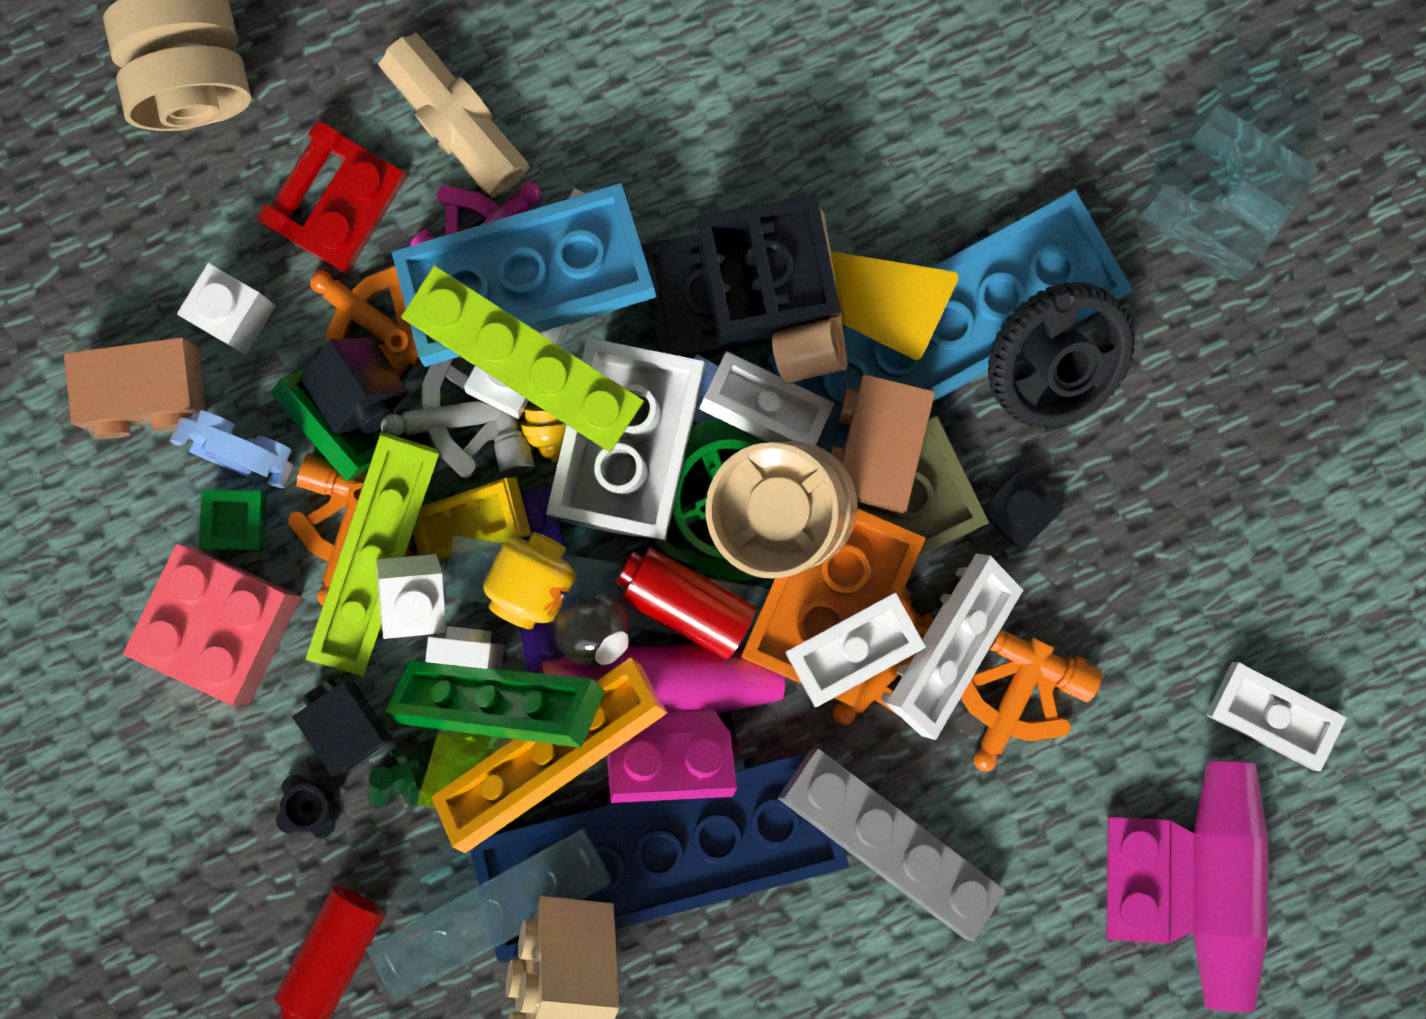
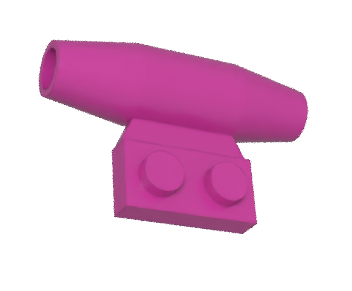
(689, 747)
(1199, 883)

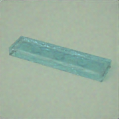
(485, 915)

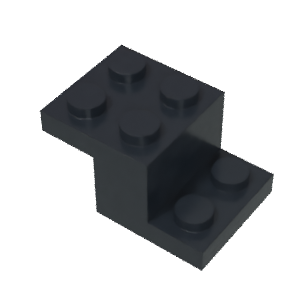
(741, 278)

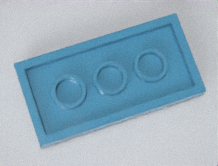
(539, 264)

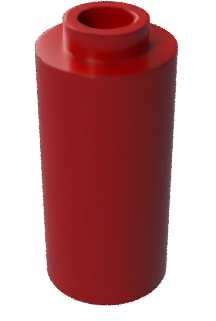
(685, 601)
(329, 955)

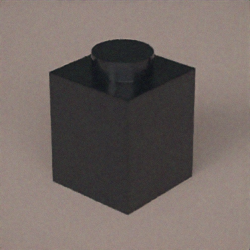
(353, 384)
(340, 725)

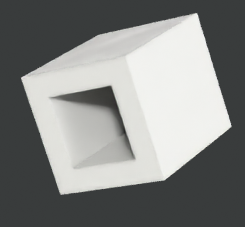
(226, 309)
(410, 596)

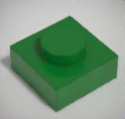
(232, 520)

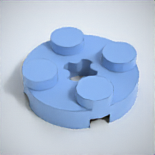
(216, 444)

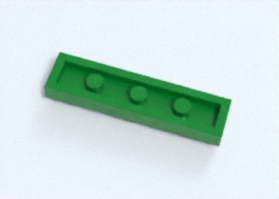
(496, 702)

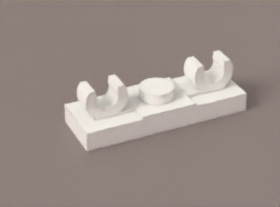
(954, 646)

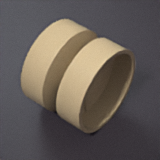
(176, 62)
(780, 508)

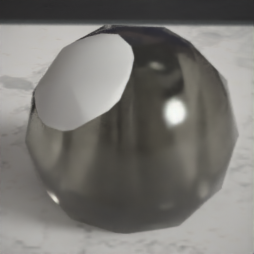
(594, 631)

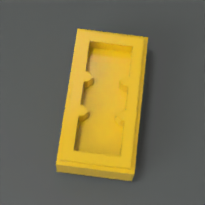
(484, 513)

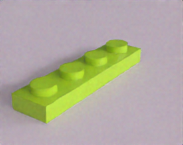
(522, 359)
(377, 530)

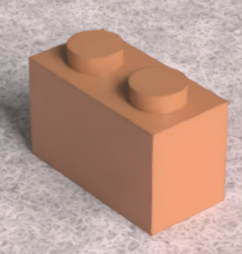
(134, 386)
(883, 440)

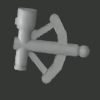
(510, 445)

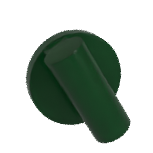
(402, 778)

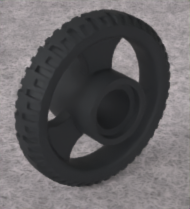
(1060, 356)

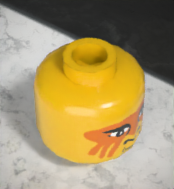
(529, 580)

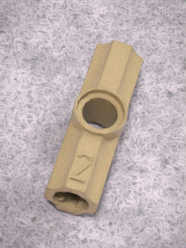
(453, 115)

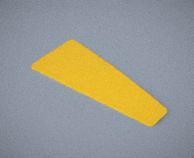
(892, 300)

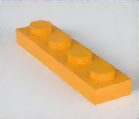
(530, 771)

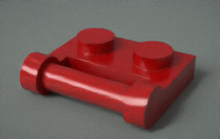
(347, 208)

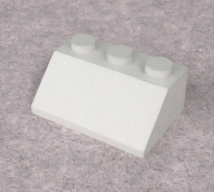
(639, 480)

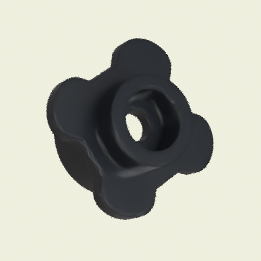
(295, 818)

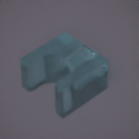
(1259, 195)

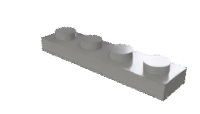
(892, 844)

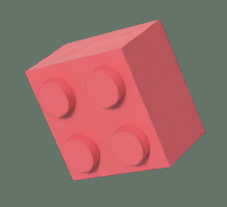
(212, 625)

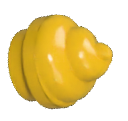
(543, 431)

